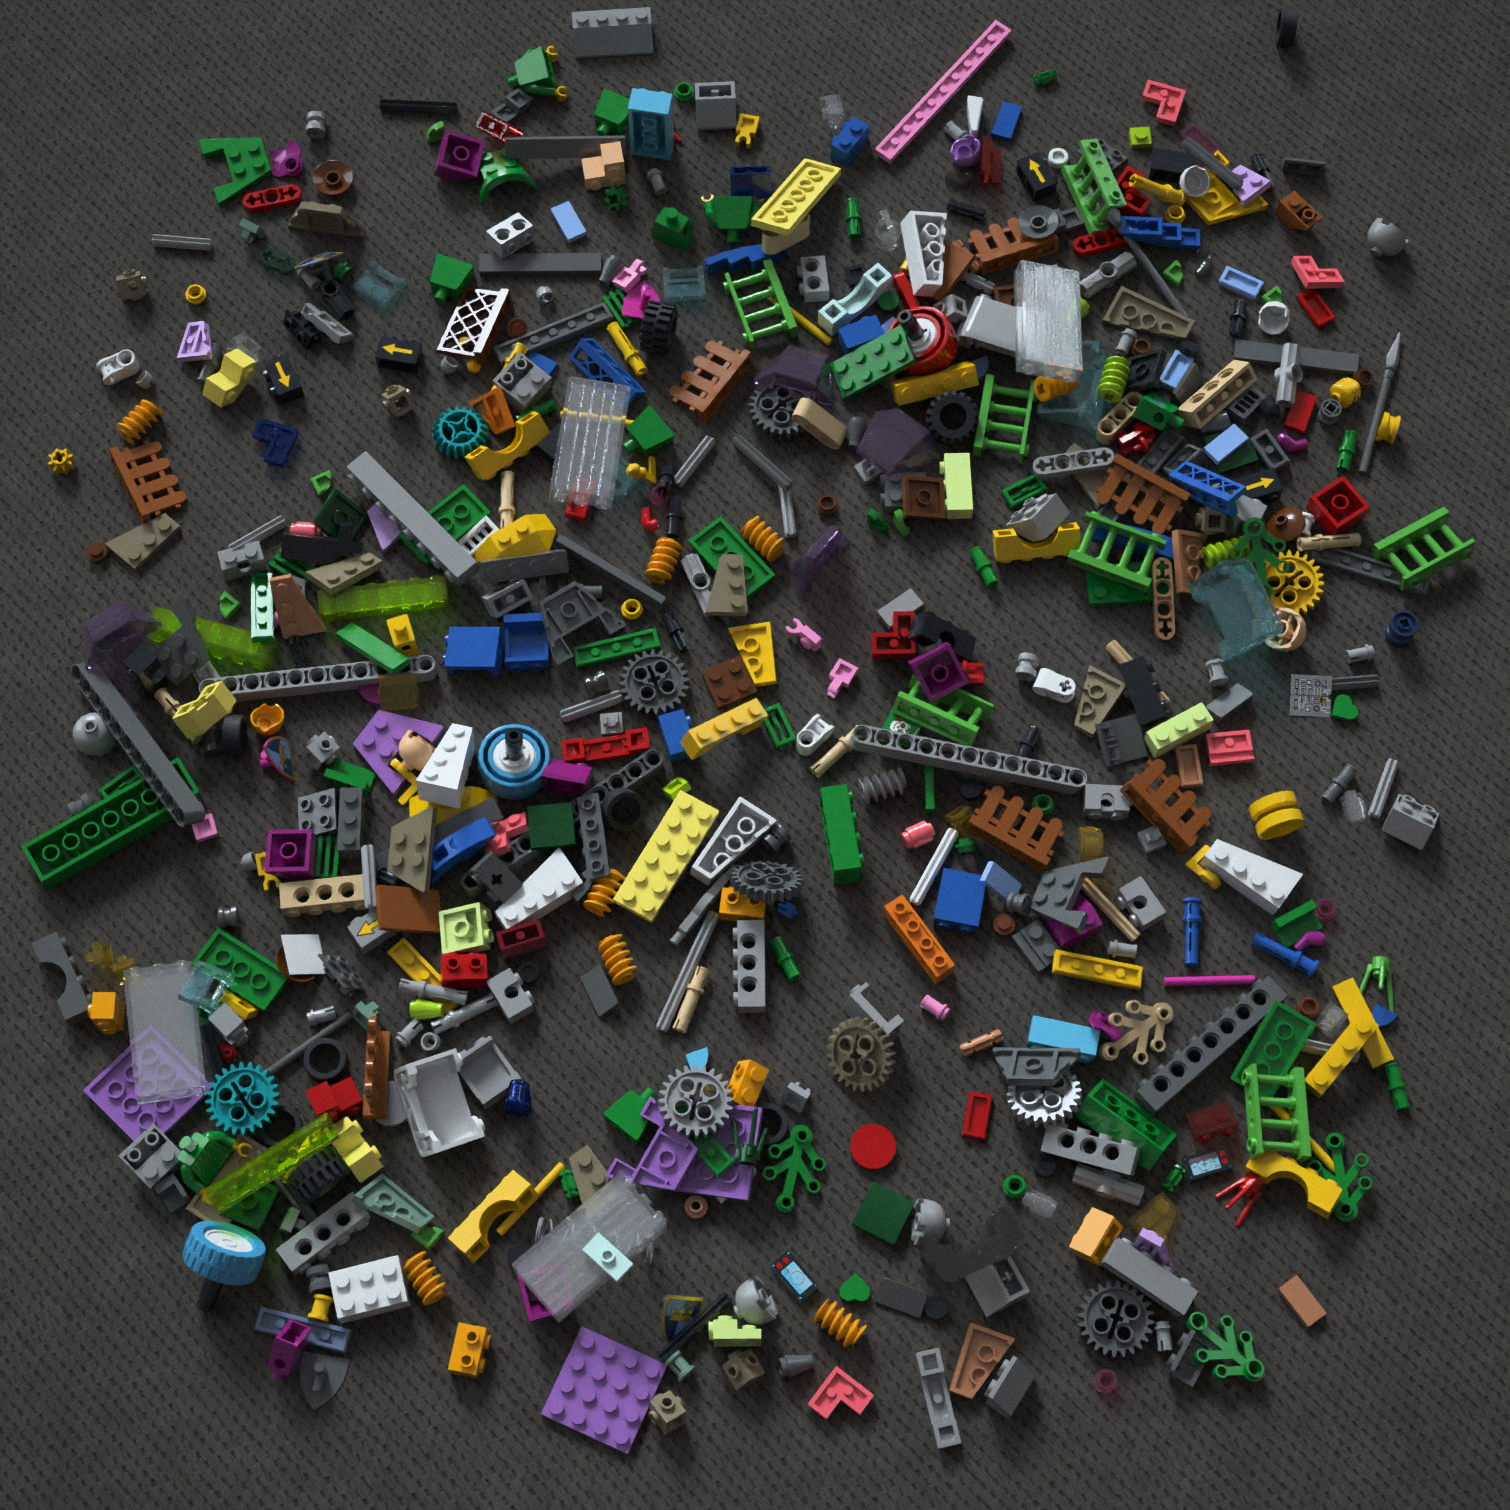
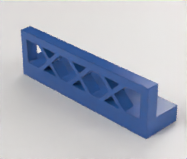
(606, 365)
(1203, 492)

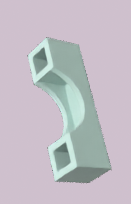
(870, 288)

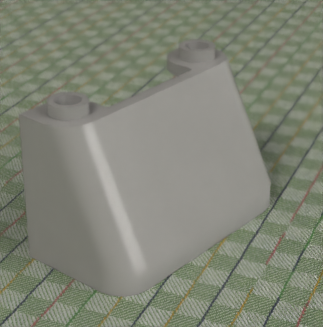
(990, 326)

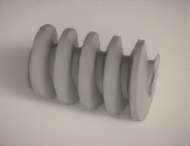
(882, 786)

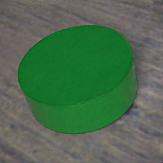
(888, 303)

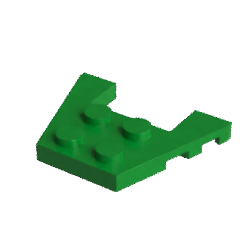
(245, 160)

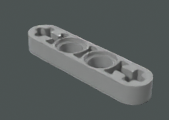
(1072, 459)

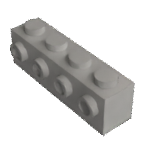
(1148, 1276)

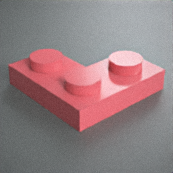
(1167, 97)
(1313, 277)
(507, 829)
(840, 1388)

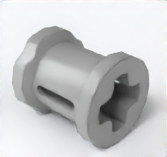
(1216, 672)

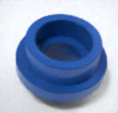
(788, 910)

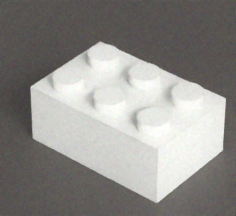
(369, 1289)

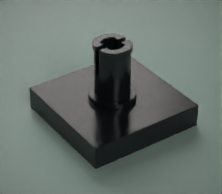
(1145, 371)

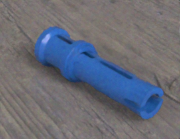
(1191, 921)
(1295, 959)

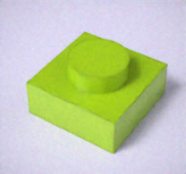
(1140, 137)
(673, 788)

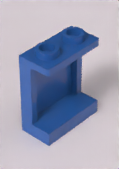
(525, 642)
(474, 649)
(959, 901)

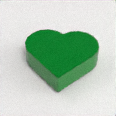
(1344, 709)
(854, 1289)

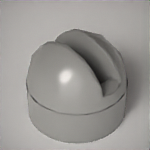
(544, 294)
(448, 365)
(144, 380)
(248, 862)
(428, 1046)

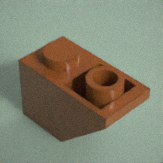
(1297, 212)

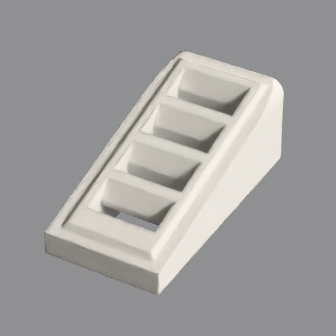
(974, 113)
(479, 527)

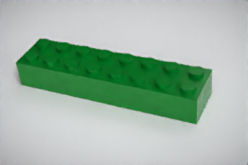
(100, 830)

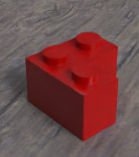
(1137, 203)
(895, 644)
(336, 1100)

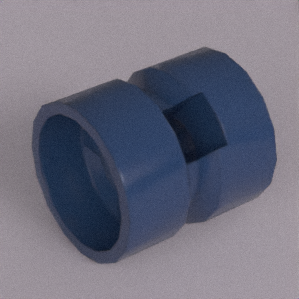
(1401, 629)

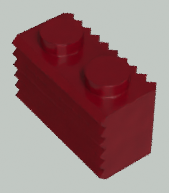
(521, 939)

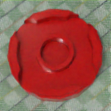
(873, 1147)

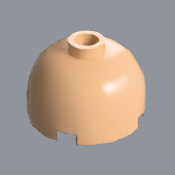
(1293, 631)
(415, 751)

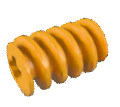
(1048, 388)
(138, 420)
(762, 539)
(663, 560)
(602, 893)
(616, 959)
(424, 1280)
(839, 1323)

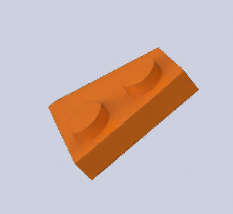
(494, 410)

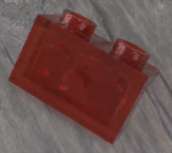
(990, 163)
(1212, 1121)

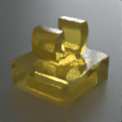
(958, 816)
(101, 955)
(123, 964)

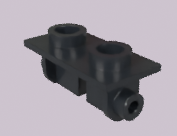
(296, 325)

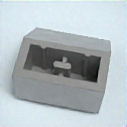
(715, 105)
(522, 383)
(1247, 509)
(1038, 517)
(1410, 821)
(152, 1157)
(997, 1286)
(1010, 1388)

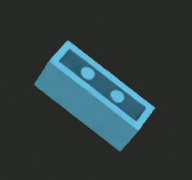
(1060, 1034)

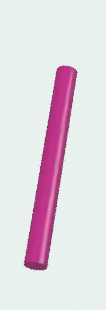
(1209, 980)

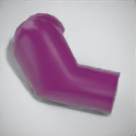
(1291, 445)
(1310, 938)

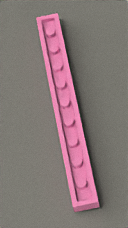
(942, 92)

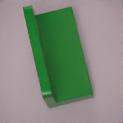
(349, 776)
(1295, 923)

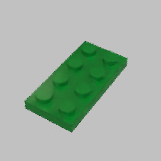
(873, 362)
(456, 515)
(722, 539)
(1107, 592)
(255, 976)
(1275, 1045)

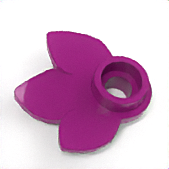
(286, 159)
(1100, 1022)

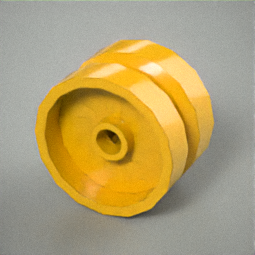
(1276, 815)

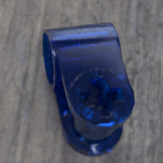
(518, 1098)

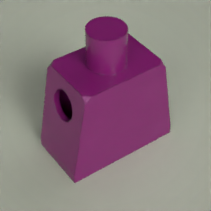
(288, 1349)

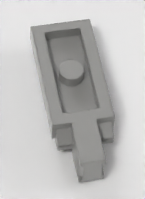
(326, 323)

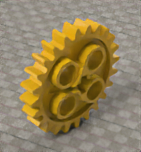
(1302, 596)

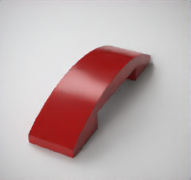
(606, 748)

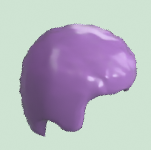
(966, 151)

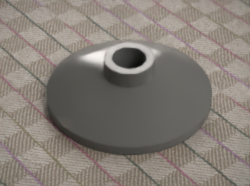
(1038, 216)

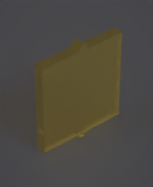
(398, 691)

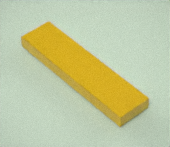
(417, 968)
(1097, 969)
(1352, 1003)

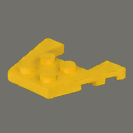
(1219, 202)

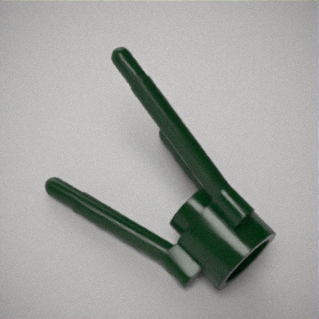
(748, 1154)

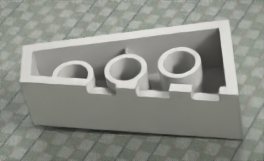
(924, 249)
(447, 769)
(733, 838)
(1251, 875)
(541, 892)

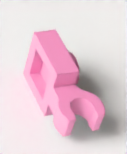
(628, 278)
(808, 637)
(841, 675)
(206, 829)

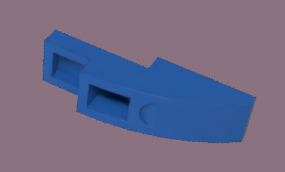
(460, 847)

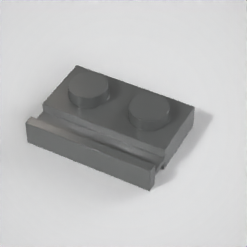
(1036, 945)

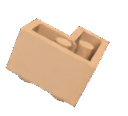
(604, 169)

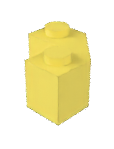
(234, 375)
(204, 712)
(355, 1151)

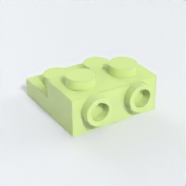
(466, 929)
(725, 1333)

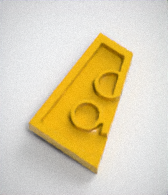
(757, 651)

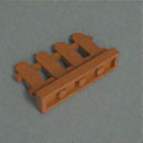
(1006, 253)
(719, 388)
(139, 473)
(1135, 485)
(1158, 813)
(1000, 833)
(376, 1071)

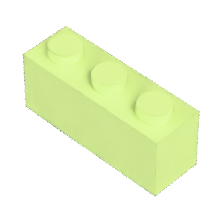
(957, 485)
(1178, 730)

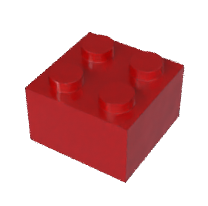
(1338, 507)

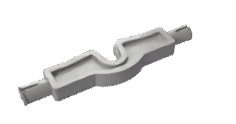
(699, 910)

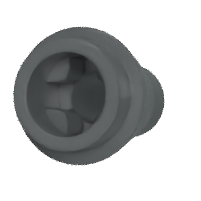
(611, 268)
(1217, 423)
(856, 430)
(794, 1364)

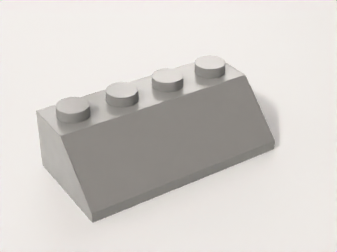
(612, 32)

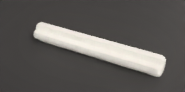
(934, 866)

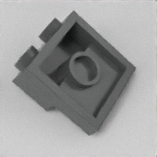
(892, 495)

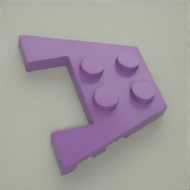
(381, 740)
(664, 1160)

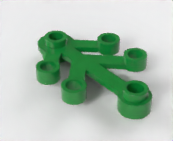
(1258, 553)
(794, 1164)
(1344, 1180)
(1227, 1350)

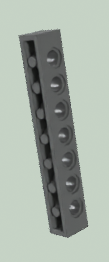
(1155, 1100)

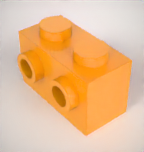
(738, 907)
(107, 1012)
(747, 1082)
(1095, 1236)
(469, 1350)

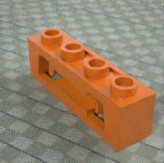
(918, 939)

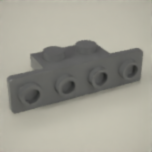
(593, 836)

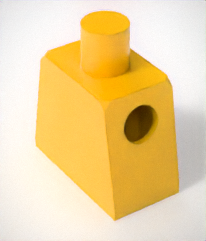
(402, 635)

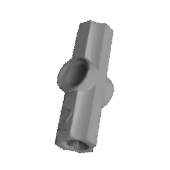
(1115, 268)
(1288, 375)
(696, 574)
(1108, 1184)

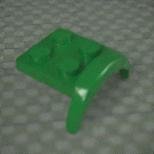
(497, 170)

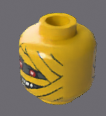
(1345, 392)

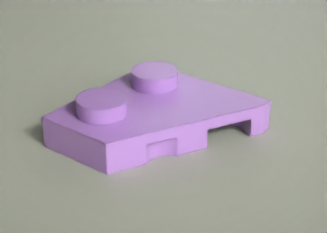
(1252, 185)
(196, 343)
(384, 529)
(1154, 1245)

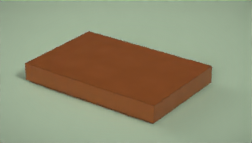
(955, 265)
(407, 909)

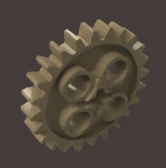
(861, 1054)

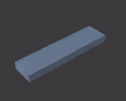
(321, 1334)

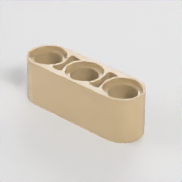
(774, 243)
(819, 423)
(1112, 424)

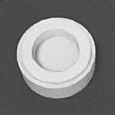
(1058, 158)

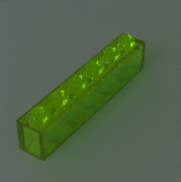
(384, 599)
(220, 640)
(272, 1163)

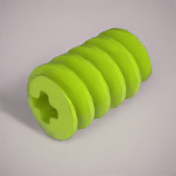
(1113, 379)
(1221, 551)

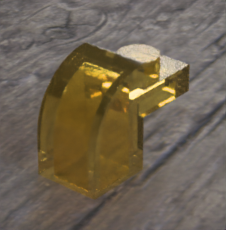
(1090, 844)

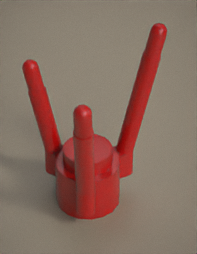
(1248, 1187)

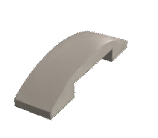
(937, 1398)

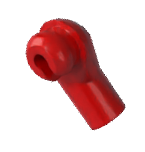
(646, 519)
(227, 1052)

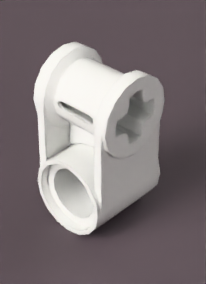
(118, 366)
(1052, 686)
(816, 733)

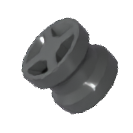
(1018, 903)
(228, 917)

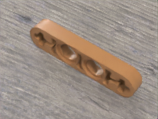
(1167, 599)

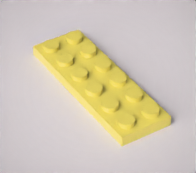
(796, 197)
(666, 856)

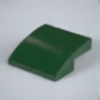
(883, 1214)

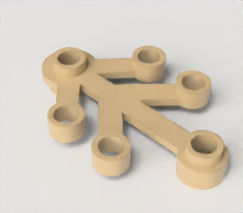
(1139, 1030)

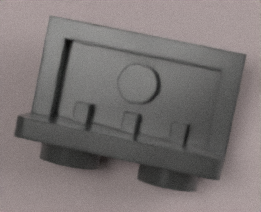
(1182, 1366)

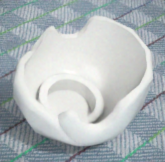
(1194, 181)
(1274, 317)

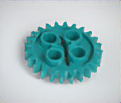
(225, 1111)

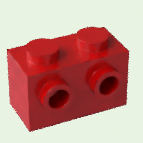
(463, 970)

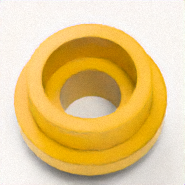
(1175, 210)
(195, 289)
(632, 603)

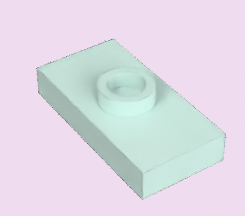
(607, 1257)

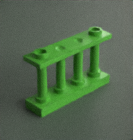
(1082, 192)
(774, 291)
(985, 424)
(1420, 531)
(1119, 571)
(940, 721)
(1295, 1103)

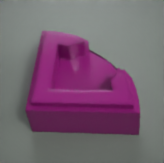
(369, 693)

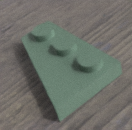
(393, 1203)

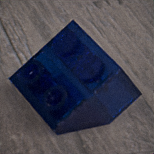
(751, 181)

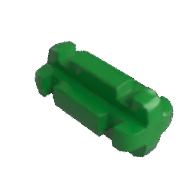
(1045, 77)
(1173, 1178)
(569, 1184)

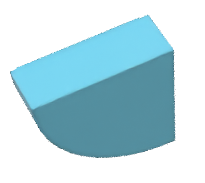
(697, 1057)

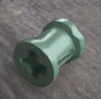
(679, 1366)

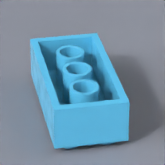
(651, 123)

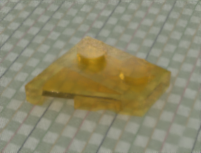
(1155, 1216)

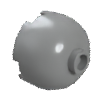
(1386, 239)
(93, 735)
(928, 1222)
(754, 1303)

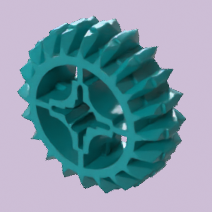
(458, 425)

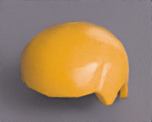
(267, 719)

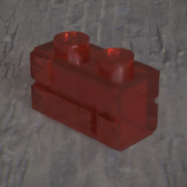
(496, 127)

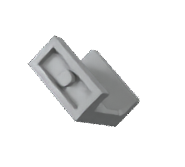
(860, 1007)
(487, 1071)

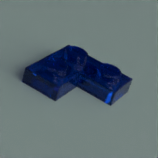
(280, 440)

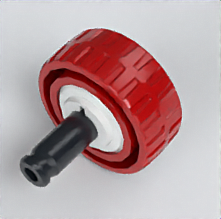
(930, 338)

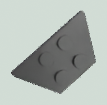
(1035, 1065)

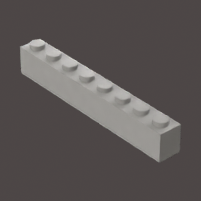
(412, 519)

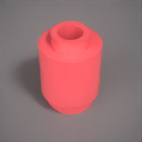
(305, 528)
(917, 835)

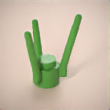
(1381, 969)

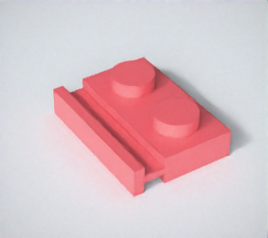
(1229, 747)

